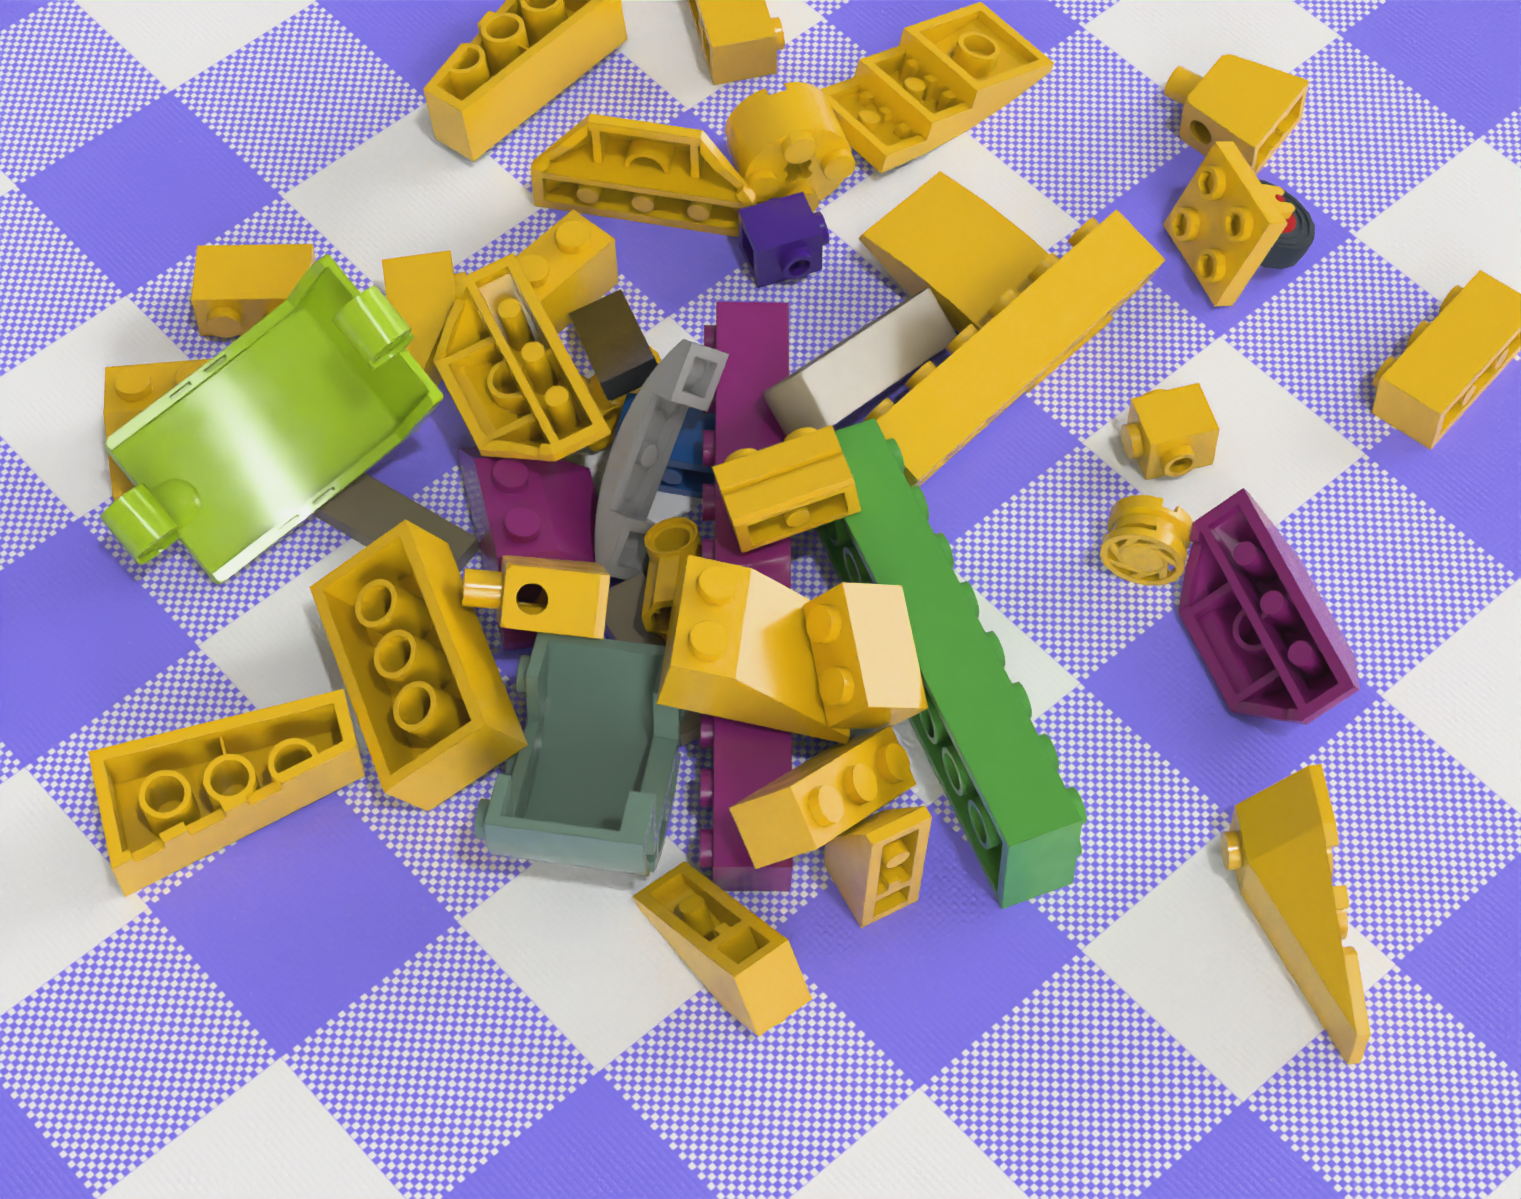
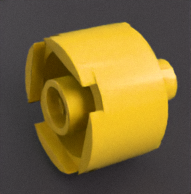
(789, 144)

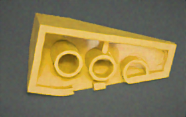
(1285, 874)

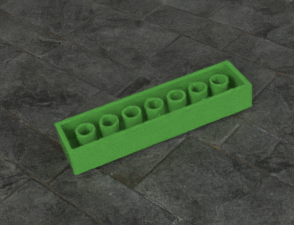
(976, 721)

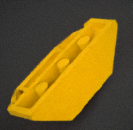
(641, 176)
(513, 370)

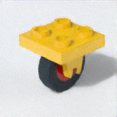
(1235, 223)

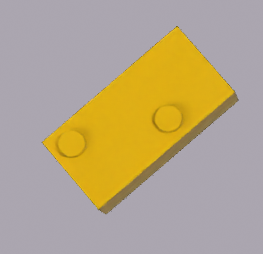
(417, 667)

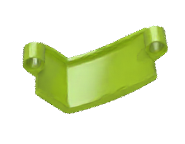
(270, 427)

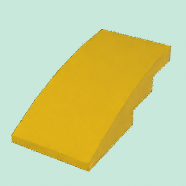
(934, 85)
(959, 250)

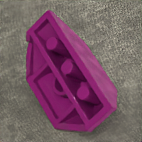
(529, 512)
(1262, 618)

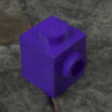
(782, 239)

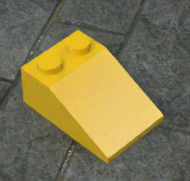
(742, 651)

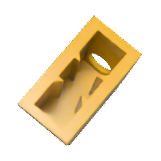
(1238, 104)
(569, 602)

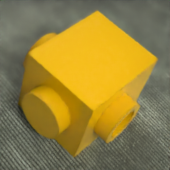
(1170, 431)

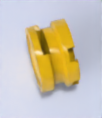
(1146, 540)

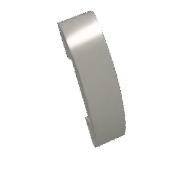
(643, 449)

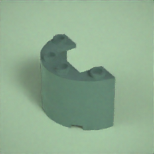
(596, 761)

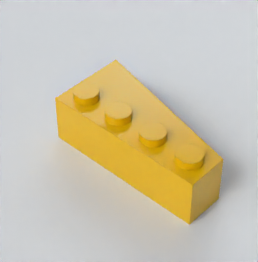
(518, 66)
(218, 781)

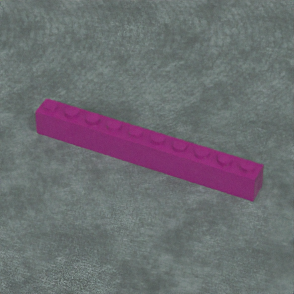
(743, 753)

